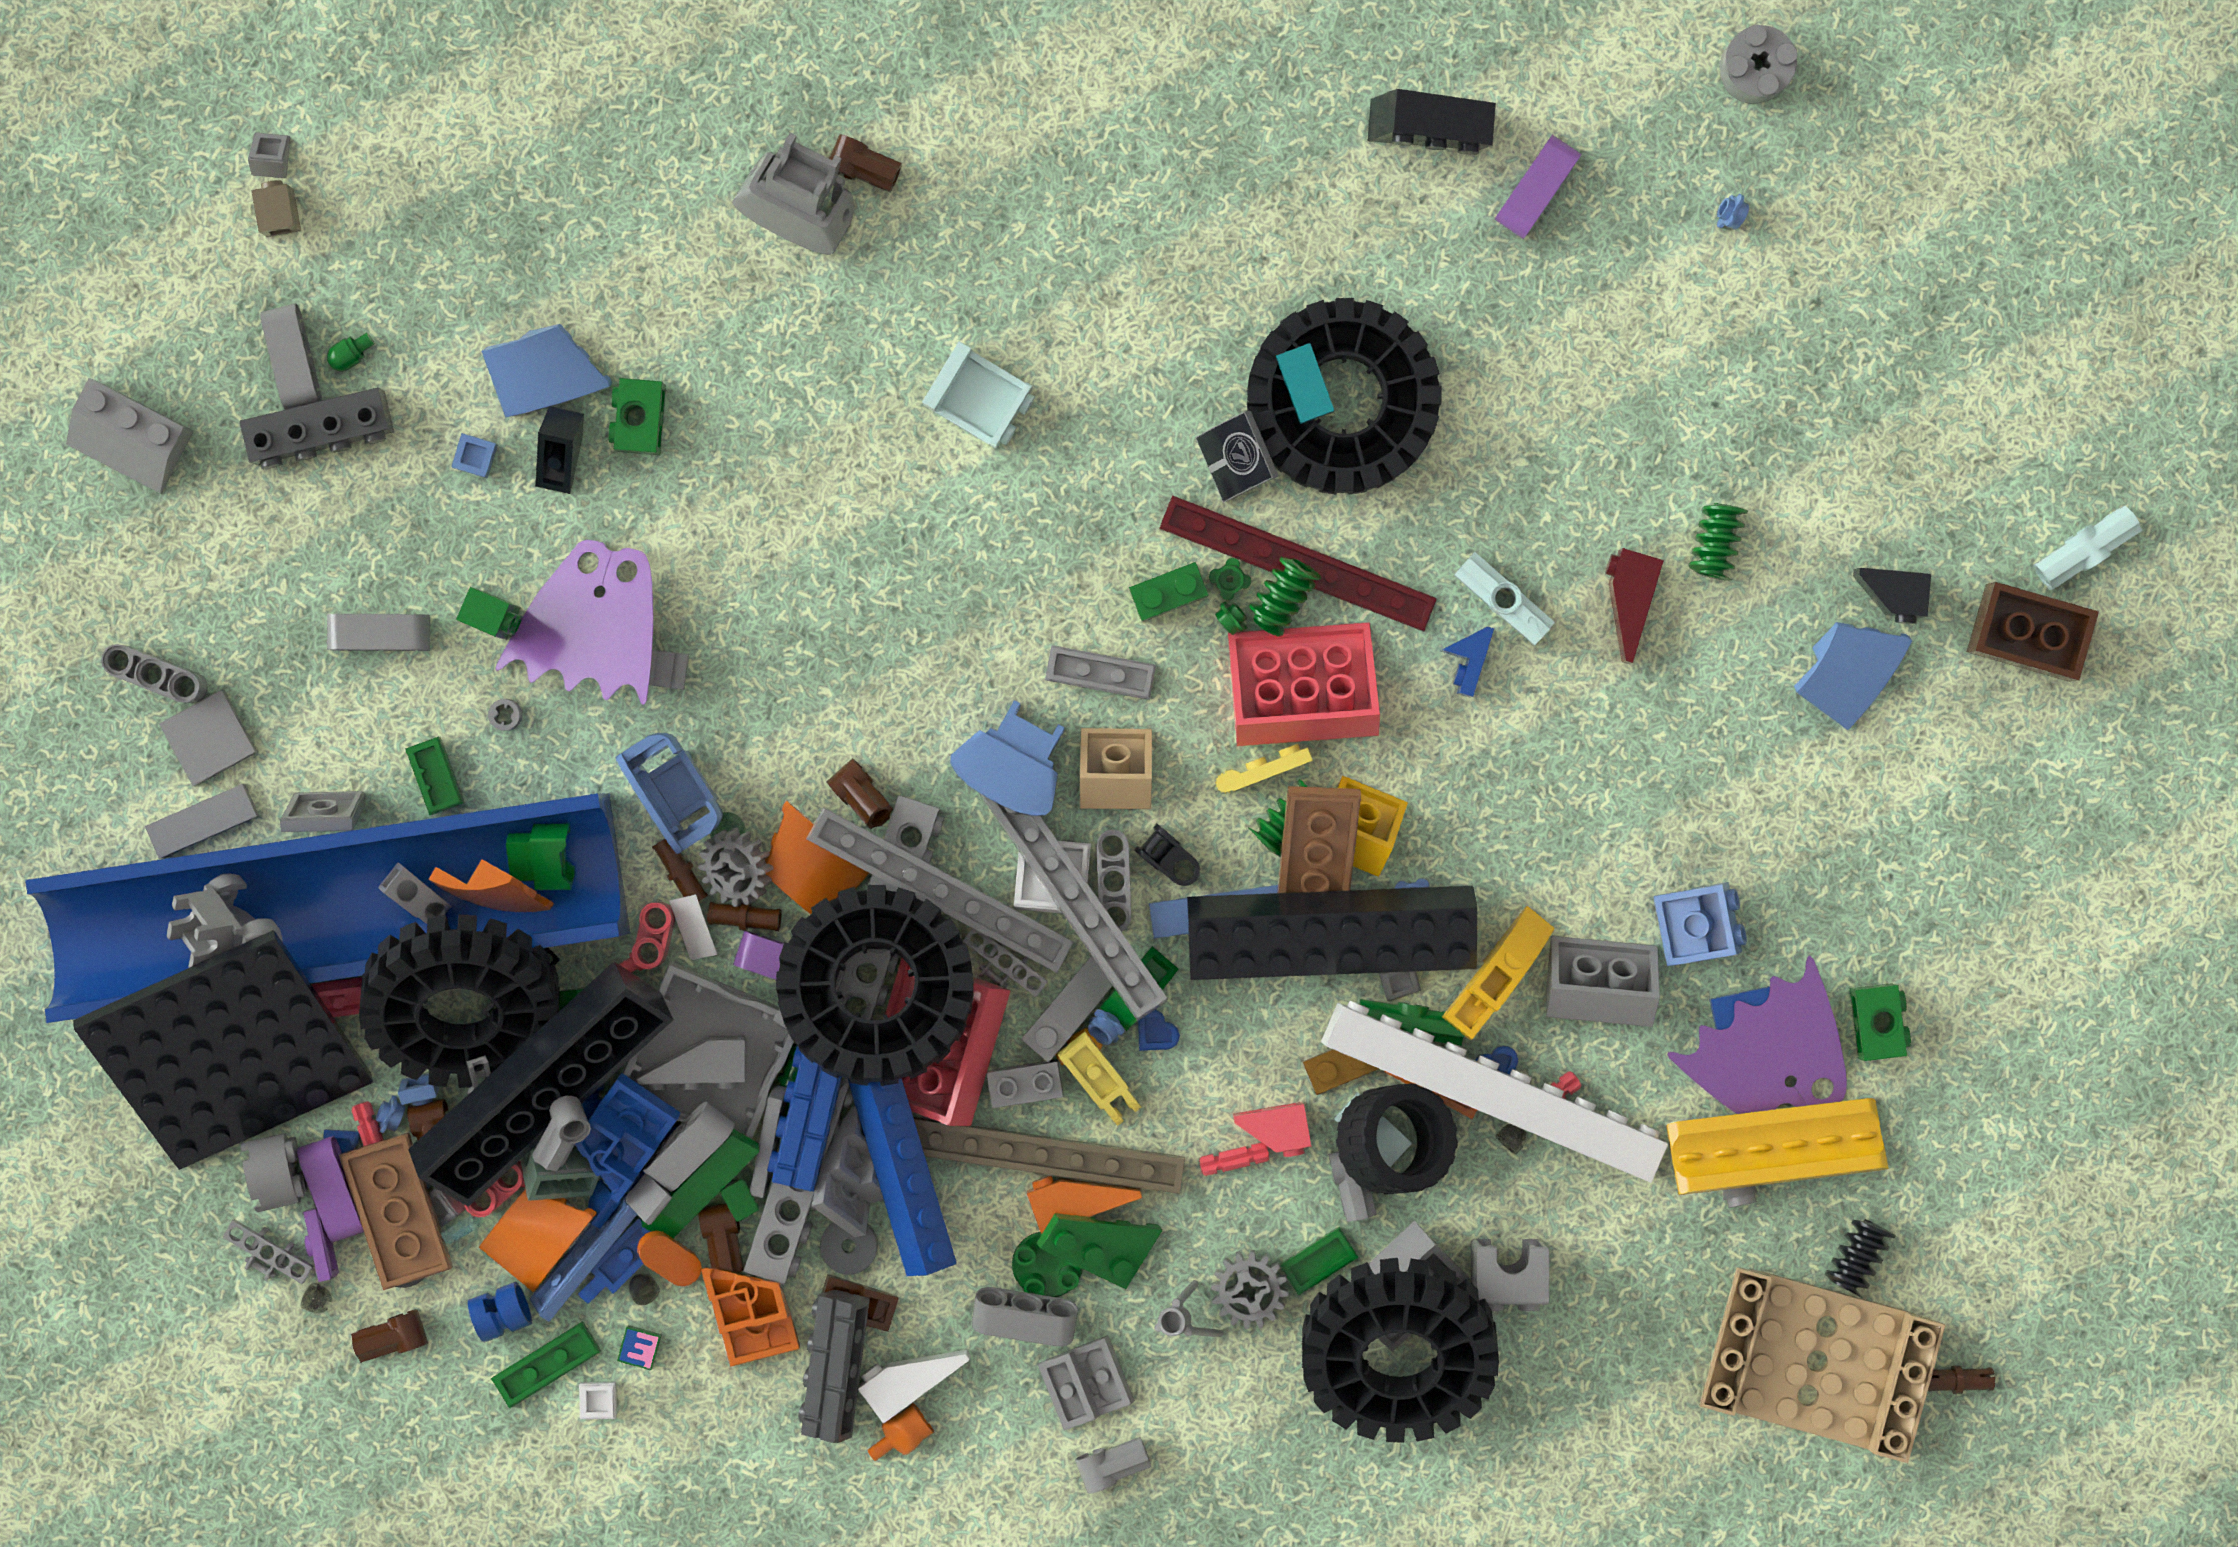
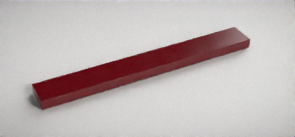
(1265, 550)

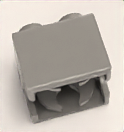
(1515, 1284)

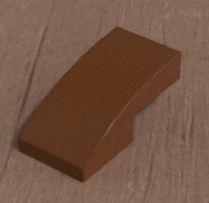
(881, 1304)

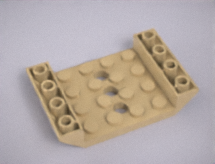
(1872, 1371)

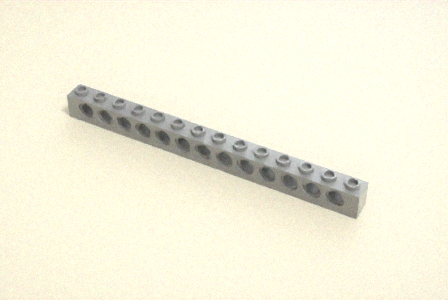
(763, 1259)

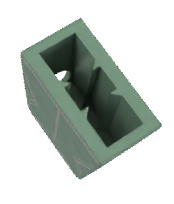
(571, 1180)

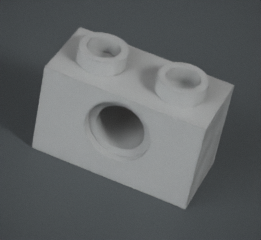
(1025, 1083)

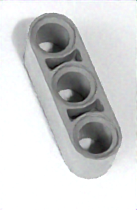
(289, 356)
(378, 632)
(138, 668)
(1118, 863)
(688, 1146)
(1024, 1316)

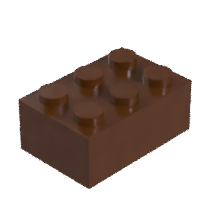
(2032, 631)

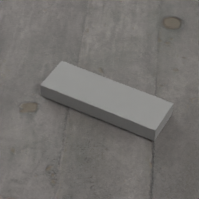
(1100, 672)
(201, 821)
(768, 1141)

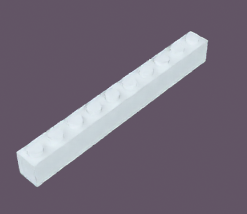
(1495, 1092)

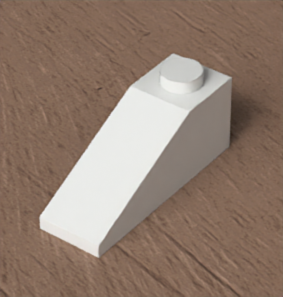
(904, 1381)

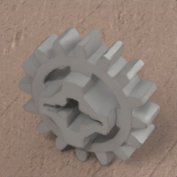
(735, 867)
(1244, 1273)

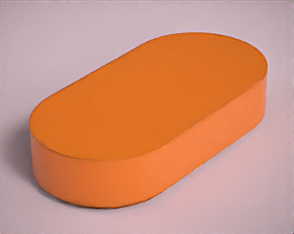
(669, 1258)

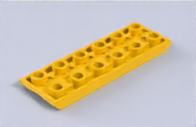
(1776, 1146)

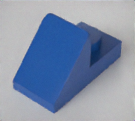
(1474, 650)

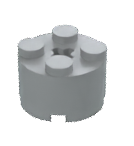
(1777, 69)
(272, 1172)

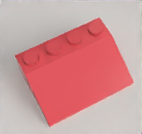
(1304, 684)
(954, 1085)

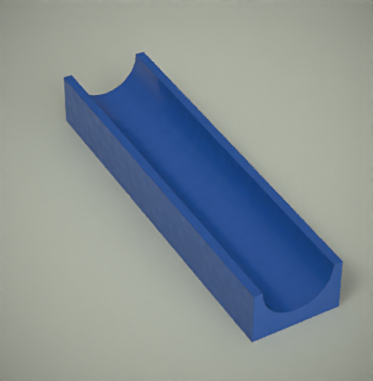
(322, 896)

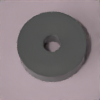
(843, 1261)

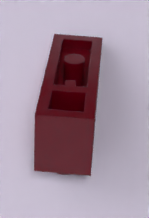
(1631, 593)

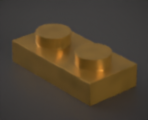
(1334, 1069)

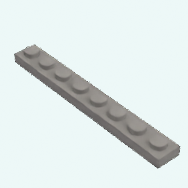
(940, 888)
(1081, 909)

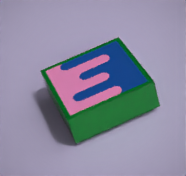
(639, 1347)

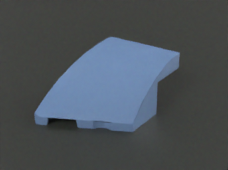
(541, 371)
(1851, 670)

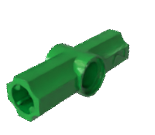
(1416, 1017)

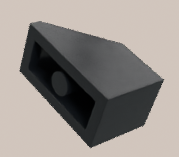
(558, 449)
(1897, 592)

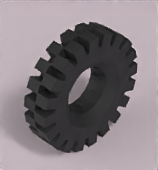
(1408, 396)
(445, 959)
(885, 1047)
(1399, 1302)

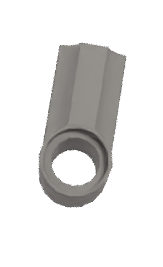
(565, 1129)
(1355, 1200)
(1109, 1465)

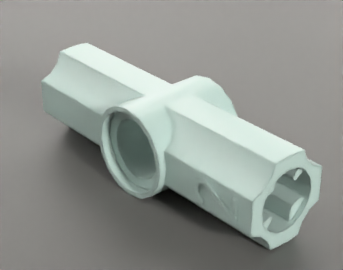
(2088, 547)
(1523, 613)

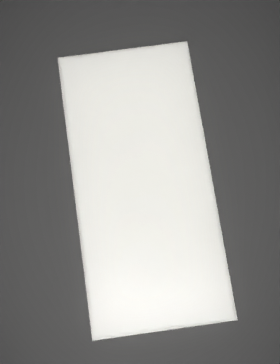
(693, 927)

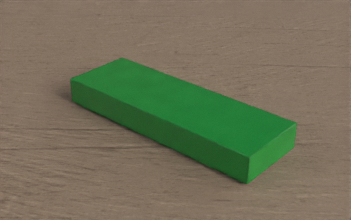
(546, 1364)

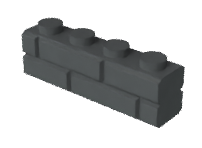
(834, 1366)

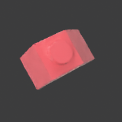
(1278, 1127)

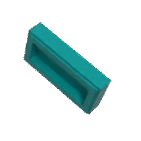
(1305, 383)

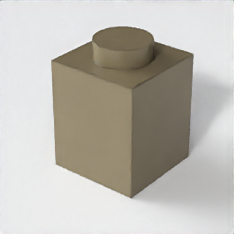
(275, 209)

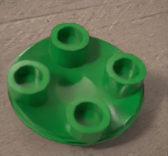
(1041, 1271)

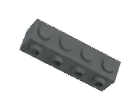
(316, 427)

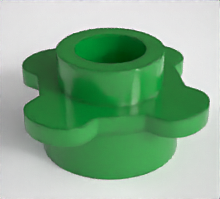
(1227, 588)
(1231, 617)

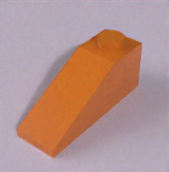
(1076, 1198)

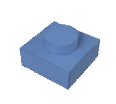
(474, 455)
(418, 1091)

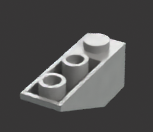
(707, 1061)

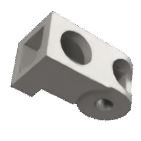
(413, 894)

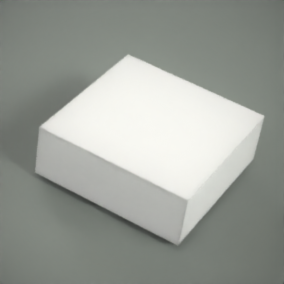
(598, 1400)

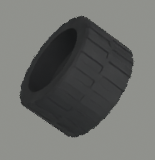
(1433, 1130)

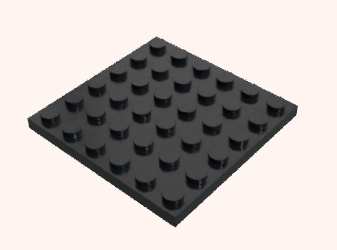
(224, 1050)

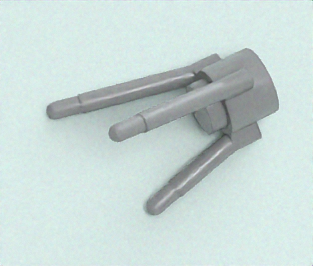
(1177, 1318)

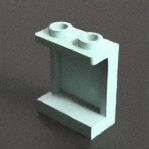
(979, 396)

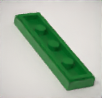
(704, 1183)

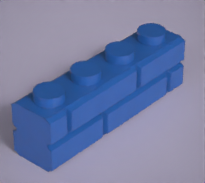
(806, 1125)

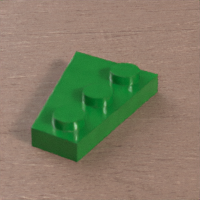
(1100, 1247)

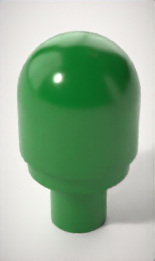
(348, 352)

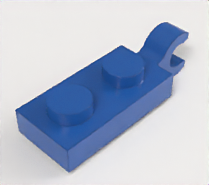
(617, 1263)

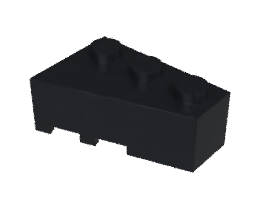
(1431, 121)

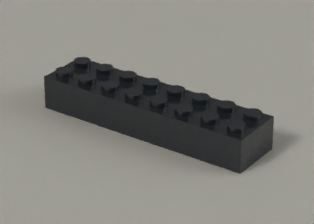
(1332, 932)
(563, 1058)

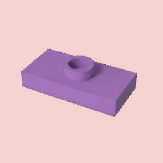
(320, 1247)

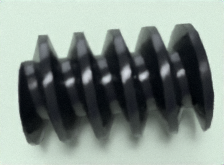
(1859, 1255)

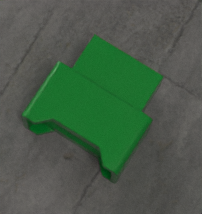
(541, 857)

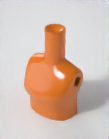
(902, 1433)

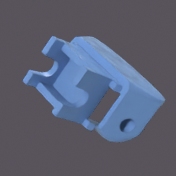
(1011, 764)
(671, 790)

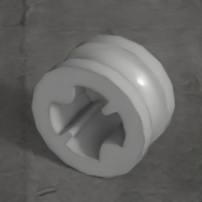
(494, 712)

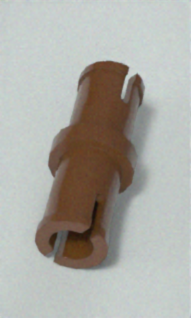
(679, 870)
(744, 916)
(1961, 1379)

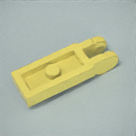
(1260, 769)
(1097, 1076)

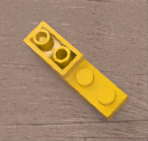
(1500, 973)

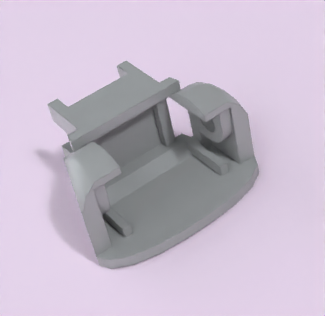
(793, 196)
(214, 921)

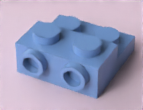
(1700, 924)

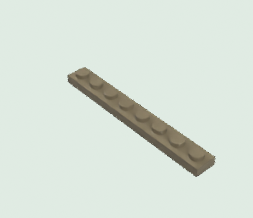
(1051, 1156)

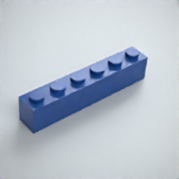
(903, 1177)

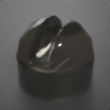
(1512, 1138)
(643, 1289)
(315, 1298)

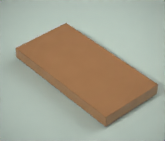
(1318, 839)
(395, 1212)

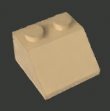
(1115, 768)

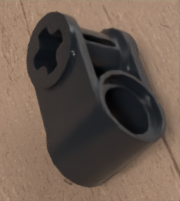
(1167, 855)

